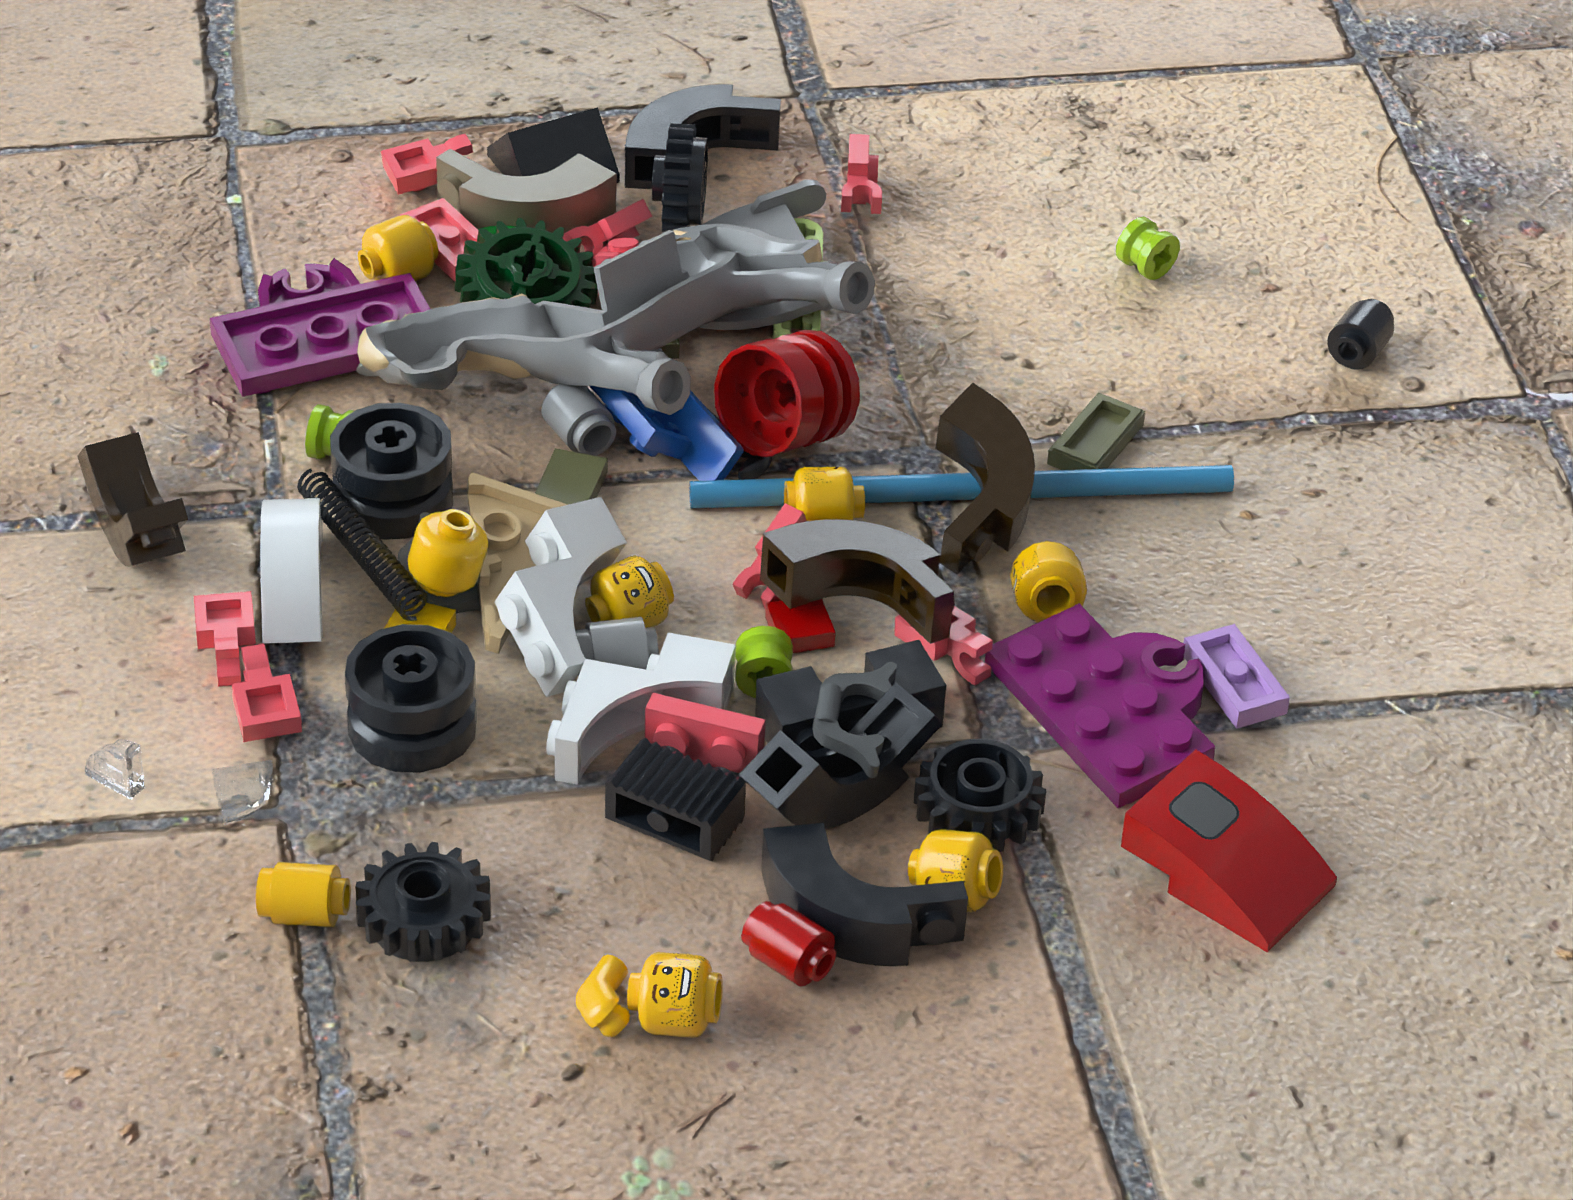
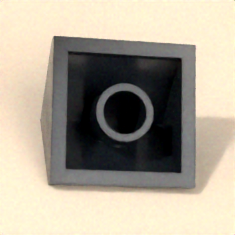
(551, 144)

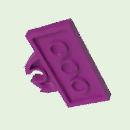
(310, 331)
(1106, 698)

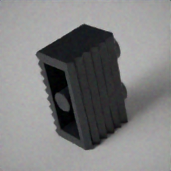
(676, 799)

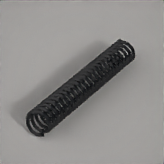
(356, 552)

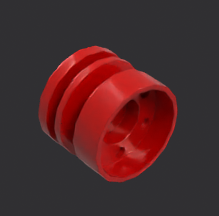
(787, 392)

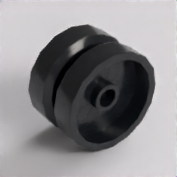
(393, 466)
(411, 698)

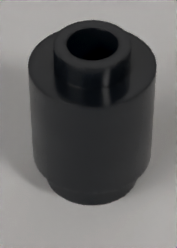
(1361, 333)

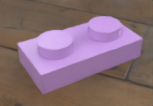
(1237, 676)

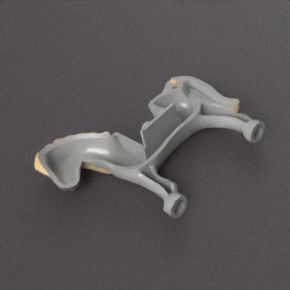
(645, 301)

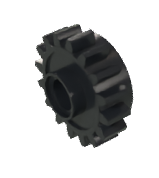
(681, 178)
(980, 790)
(423, 903)

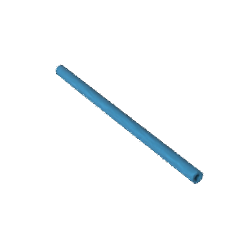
(965, 487)

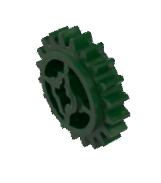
(504, 261)

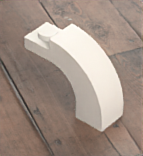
(291, 570)

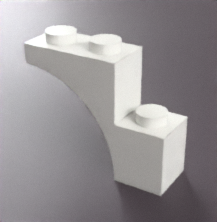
(539, 600)
(612, 698)

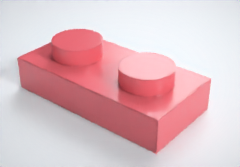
(450, 231)
(704, 731)

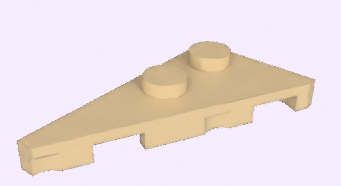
(507, 518)

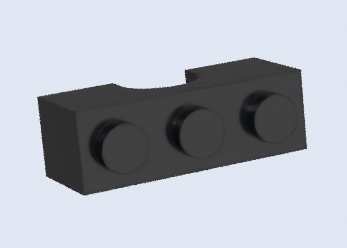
(791, 697)

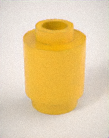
(302, 894)

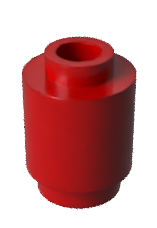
(789, 943)

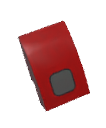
(1227, 851)

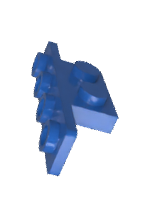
(687, 435)

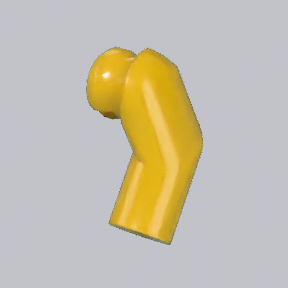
(598, 998)

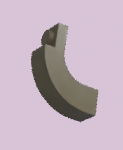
(565, 197)

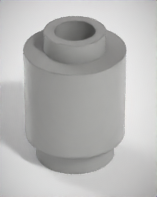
(579, 419)
(619, 642)

